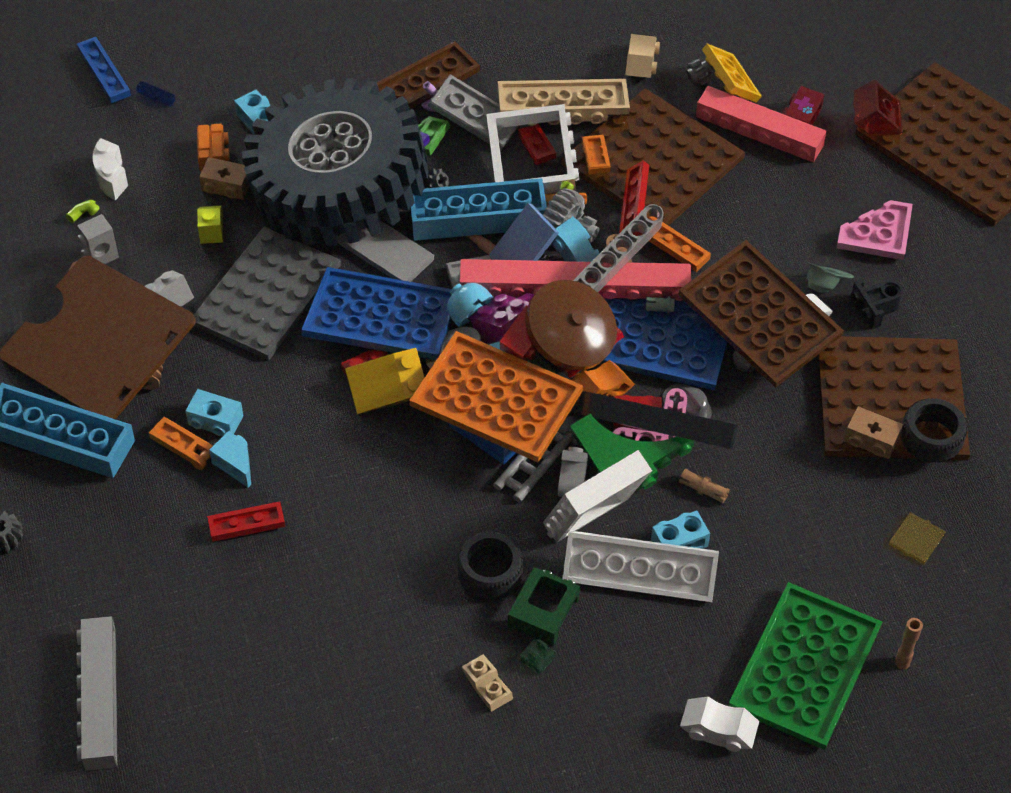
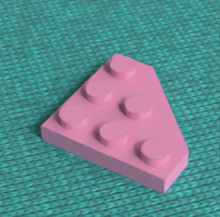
(879, 231)

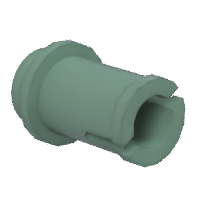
(660, 304)

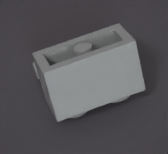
(172, 287)

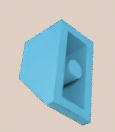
(232, 457)

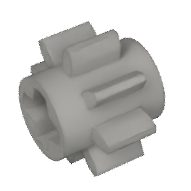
(589, 224)

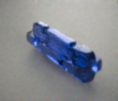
(156, 93)

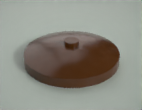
(571, 325)

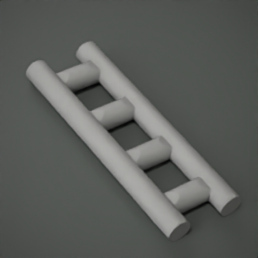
(535, 473)

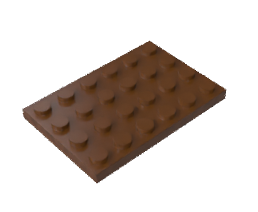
(760, 313)

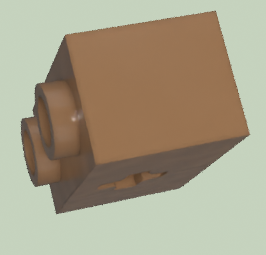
(224, 178)
(873, 432)

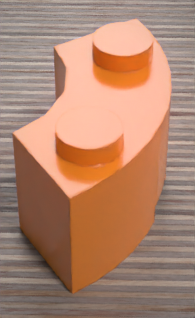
(605, 380)

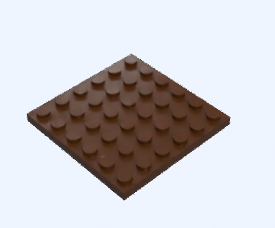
(680, 153)
(886, 379)

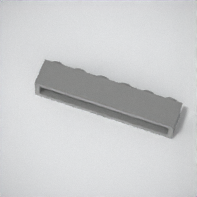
(98, 694)

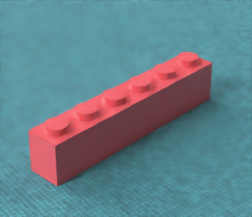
(760, 124)

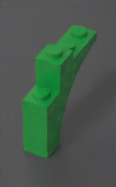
(607, 448)

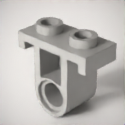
(572, 469)

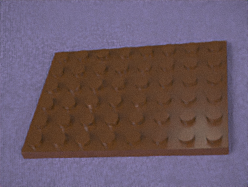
(953, 141)

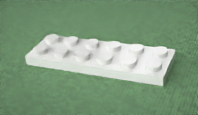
(640, 566)

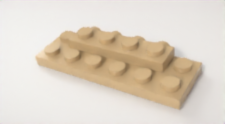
(584, 99)

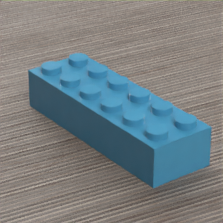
(473, 208)
(63, 431)

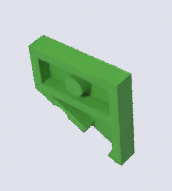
(436, 129)

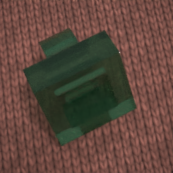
(537, 655)

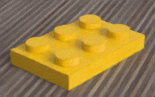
(731, 73)

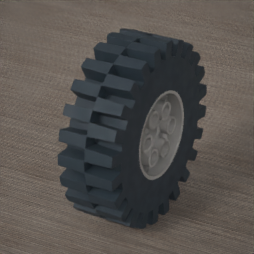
(335, 161)

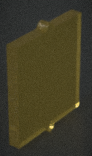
(917, 538)

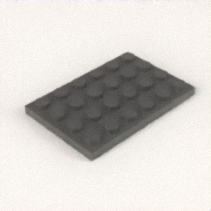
(264, 293)

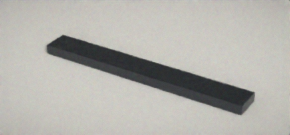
(656, 419)

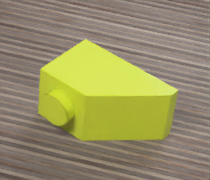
(210, 224)

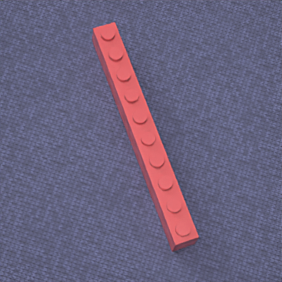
(526, 276)

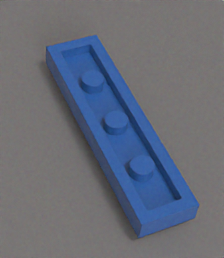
(103, 69)

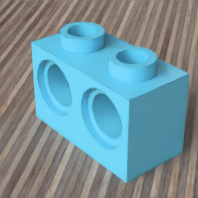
(251, 107)
(677, 531)

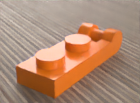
(181, 442)

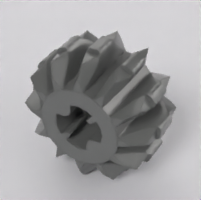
(9, 531)

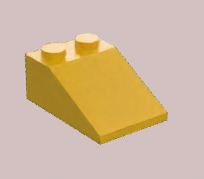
(385, 380)

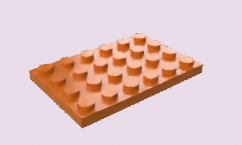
(496, 396)

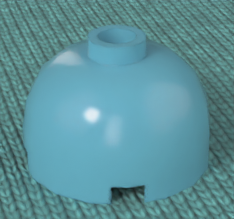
(466, 301)

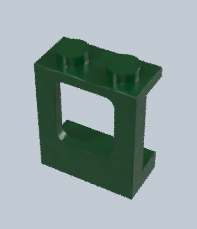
(536, 621)

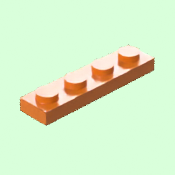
(679, 246)

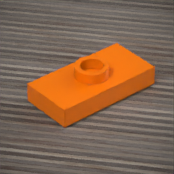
(596, 154)

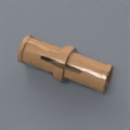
(704, 486)

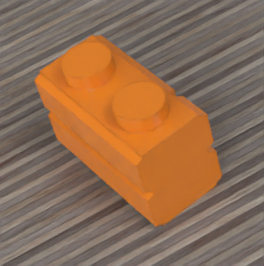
(211, 143)

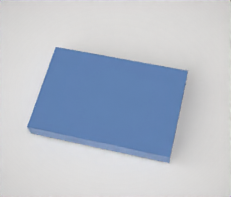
(526, 237)

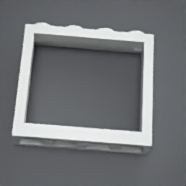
(531, 116)
(597, 496)

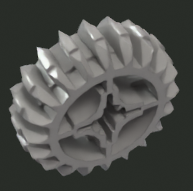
(563, 206)

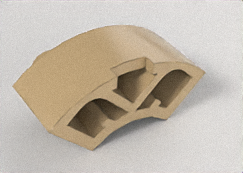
(641, 56)

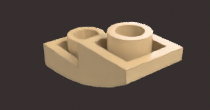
(486, 682)

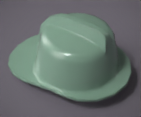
(824, 278)

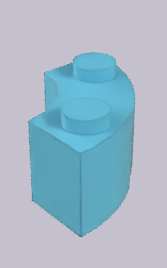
(573, 242)

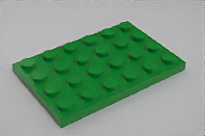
(806, 665)

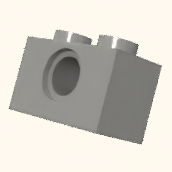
(97, 239)

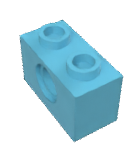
(226, 413)

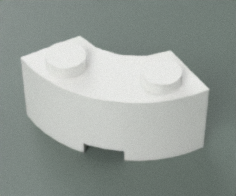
(108, 168)
(719, 724)

